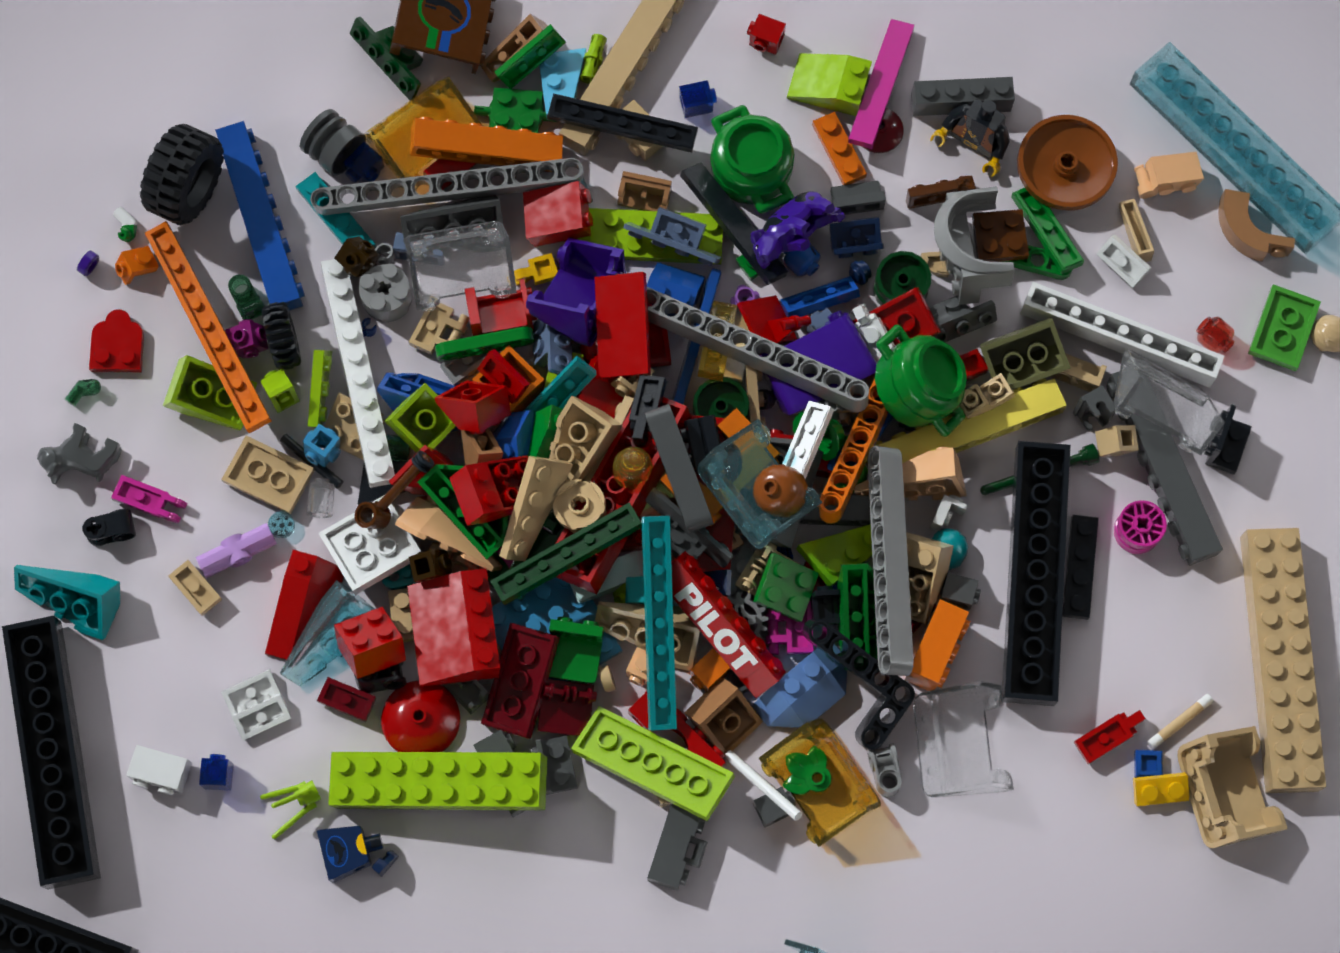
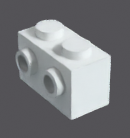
(159, 770)

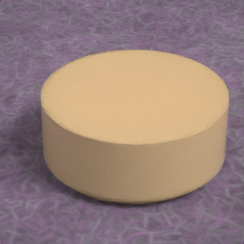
(607, 678)

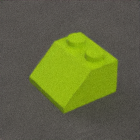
(420, 420)

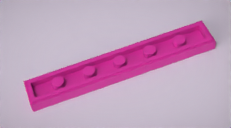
(881, 84)

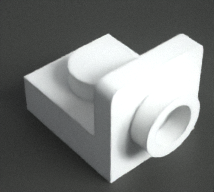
(943, 514)

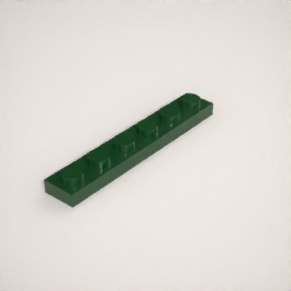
(566, 553)

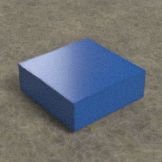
(1147, 763)

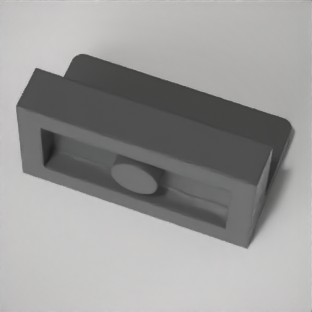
(858, 197)

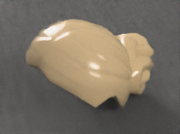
(1326, 333)

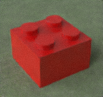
(370, 642)

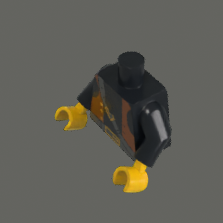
(980, 128)

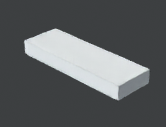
(808, 437)

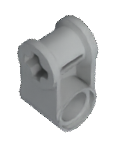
(885, 764)

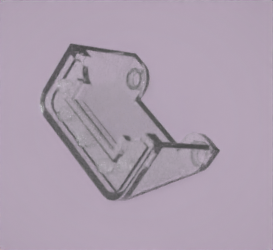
(457, 259)

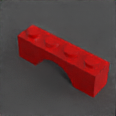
(693, 738)

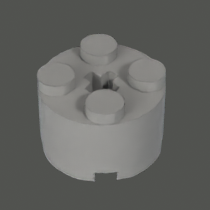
(385, 279)

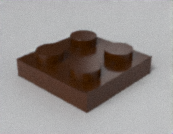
(1000, 235)

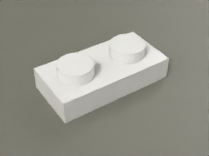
(1123, 260)

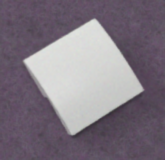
(256, 704)

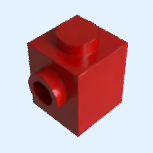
(766, 34)

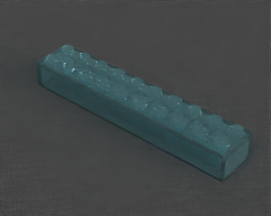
(1237, 147)

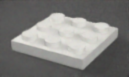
(367, 553)

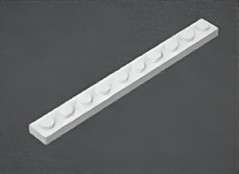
(358, 374)

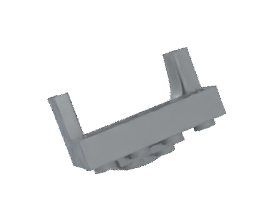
(956, 248)

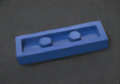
(820, 297)

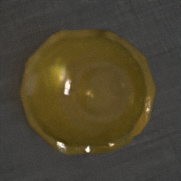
(632, 467)

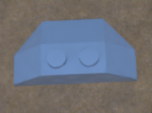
(803, 692)

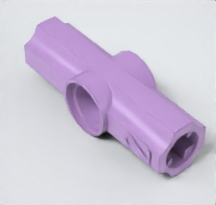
(236, 550)

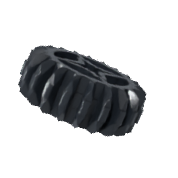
(281, 335)

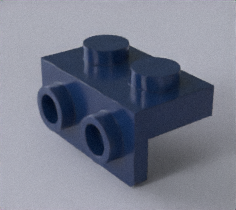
(855, 236)

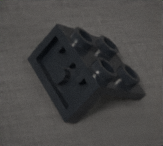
(1228, 444)

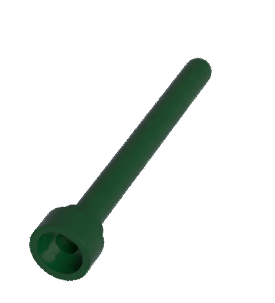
(1087, 455)

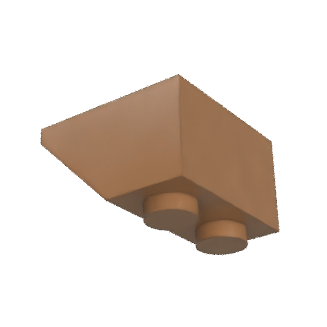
(724, 716)

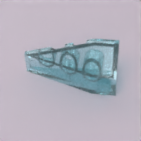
(318, 640)

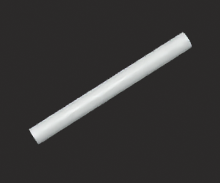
(763, 785)

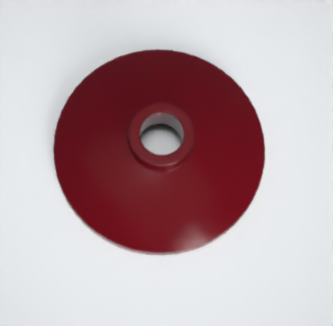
(890, 135)

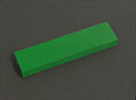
(1048, 231)

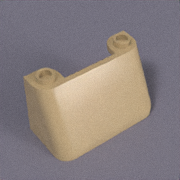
(1226, 788)

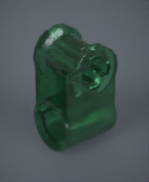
(247, 302)

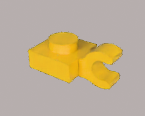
(540, 269)

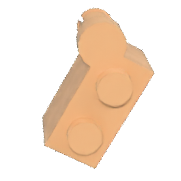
(1169, 174)

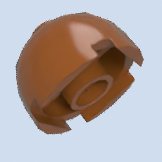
(780, 490)

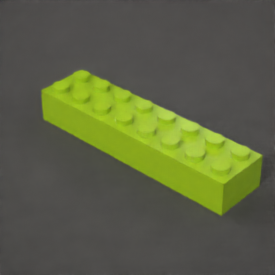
(438, 780)

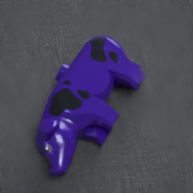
(792, 225)

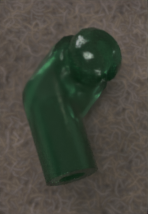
(83, 388)

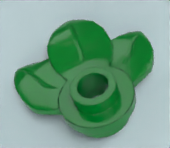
(804, 769)

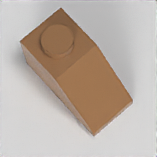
(480, 447)

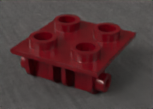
(566, 707)

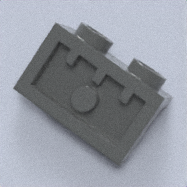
(559, 764)

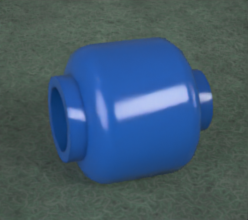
(803, 261)

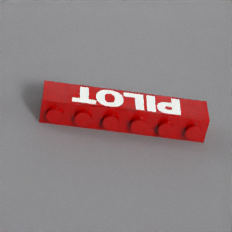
(723, 626)

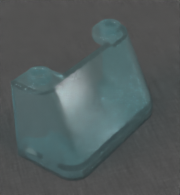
(730, 476)

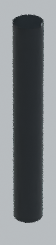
(299, 451)

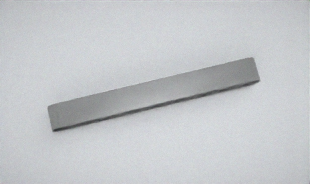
(890, 561)

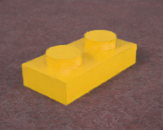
(1161, 789)

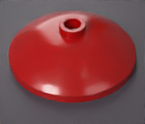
(429, 734)

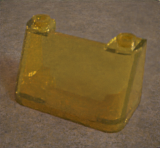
(393, 134)
(849, 794)

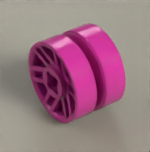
(1139, 514)

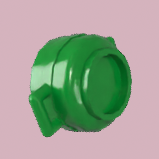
(752, 159)
(920, 380)

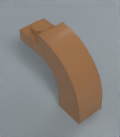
(1242, 232)

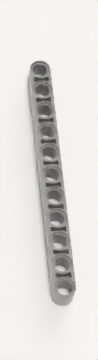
(435, 182)
(753, 347)

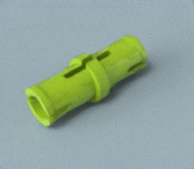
(593, 58)

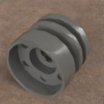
(331, 141)

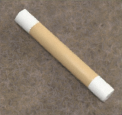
(1180, 721)

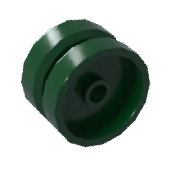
(900, 274)
(717, 393)

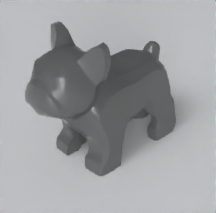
(76, 455)

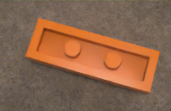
(838, 149)

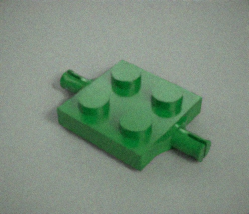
(515, 109)

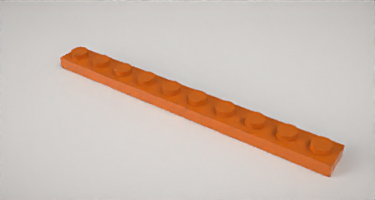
(208, 327)

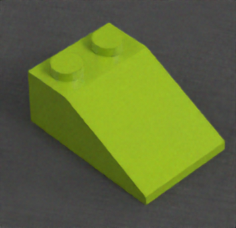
(830, 81)
(200, 394)

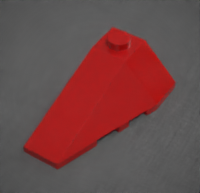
(302, 589)

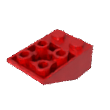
(488, 488)

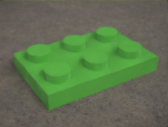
(1284, 327)

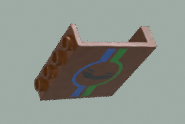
(444, 29)

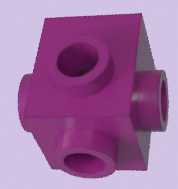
(248, 338)

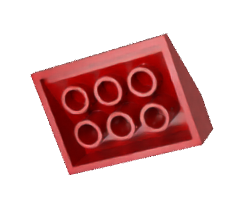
(454, 628)

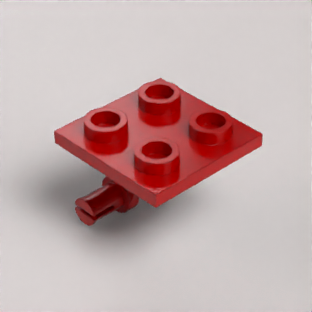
(769, 320)

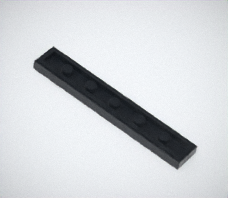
(622, 123)
(729, 219)

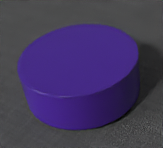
(88, 263)

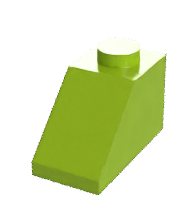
(279, 390)

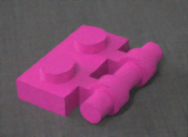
(794, 635)

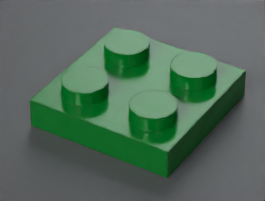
(786, 587)

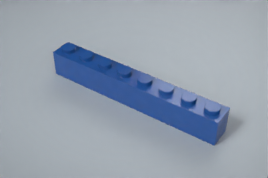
(258, 215)

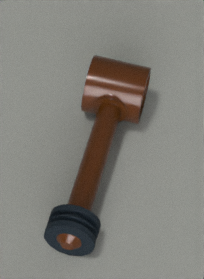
(380, 509)

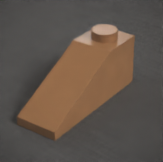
(516, 40)

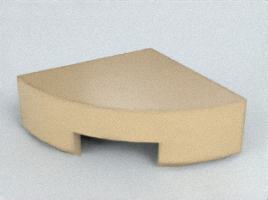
(936, 266)

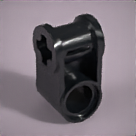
(112, 527)
(383, 680)

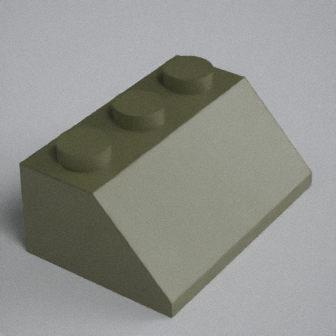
(1026, 354)

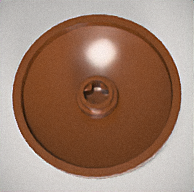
(1067, 162)

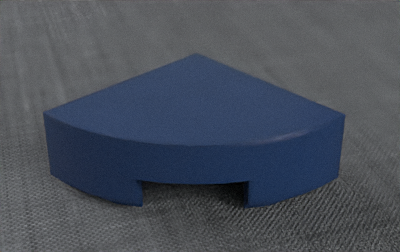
(382, 865)

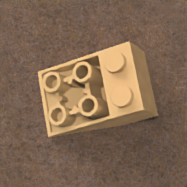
(927, 571)

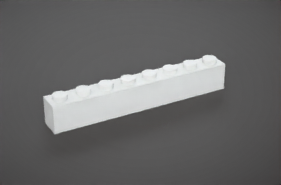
(1122, 333)

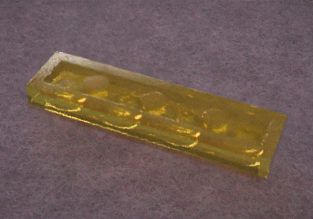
(713, 363)

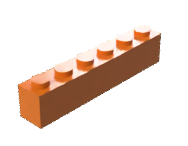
(482, 144)

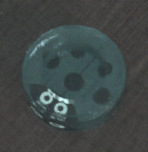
(281, 524)

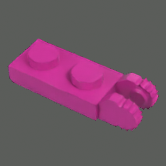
(146, 498)

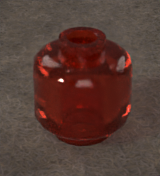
(1215, 334)

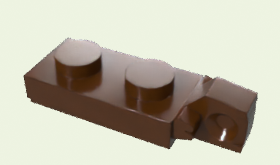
(936, 193)

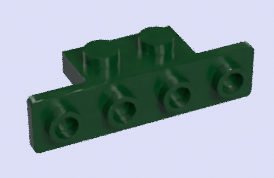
(396, 67)

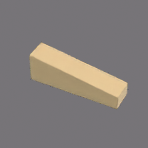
(1136, 230)

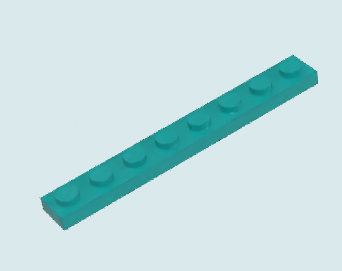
(659, 623)

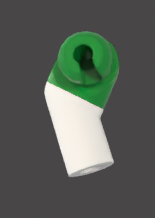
(129, 224)

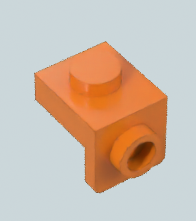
(135, 263)

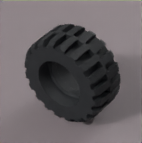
(181, 174)

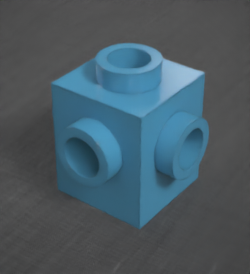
(318, 439)

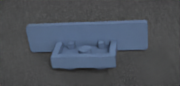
(675, 231)
(551, 348)

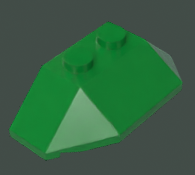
(486, 536)
(858, 608)

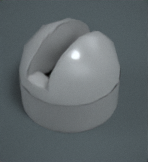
(386, 250)

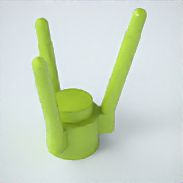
(305, 794)

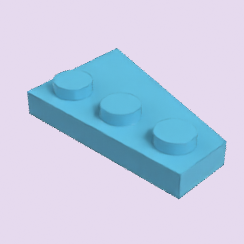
(561, 74)

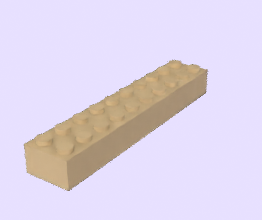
(1282, 661)

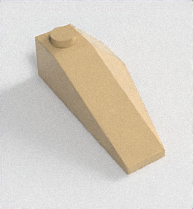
(582, 437)

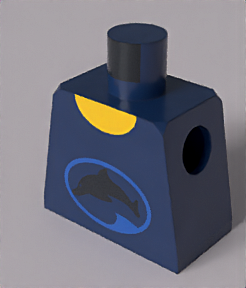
(347, 850)

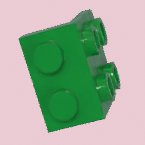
(577, 650)

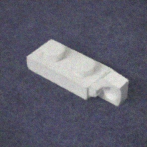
(870, 328)

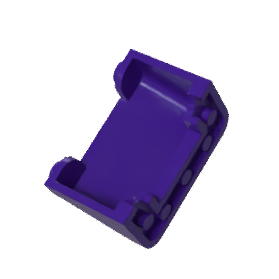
(570, 298)
(835, 345)

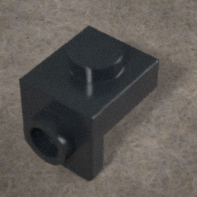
(825, 605)

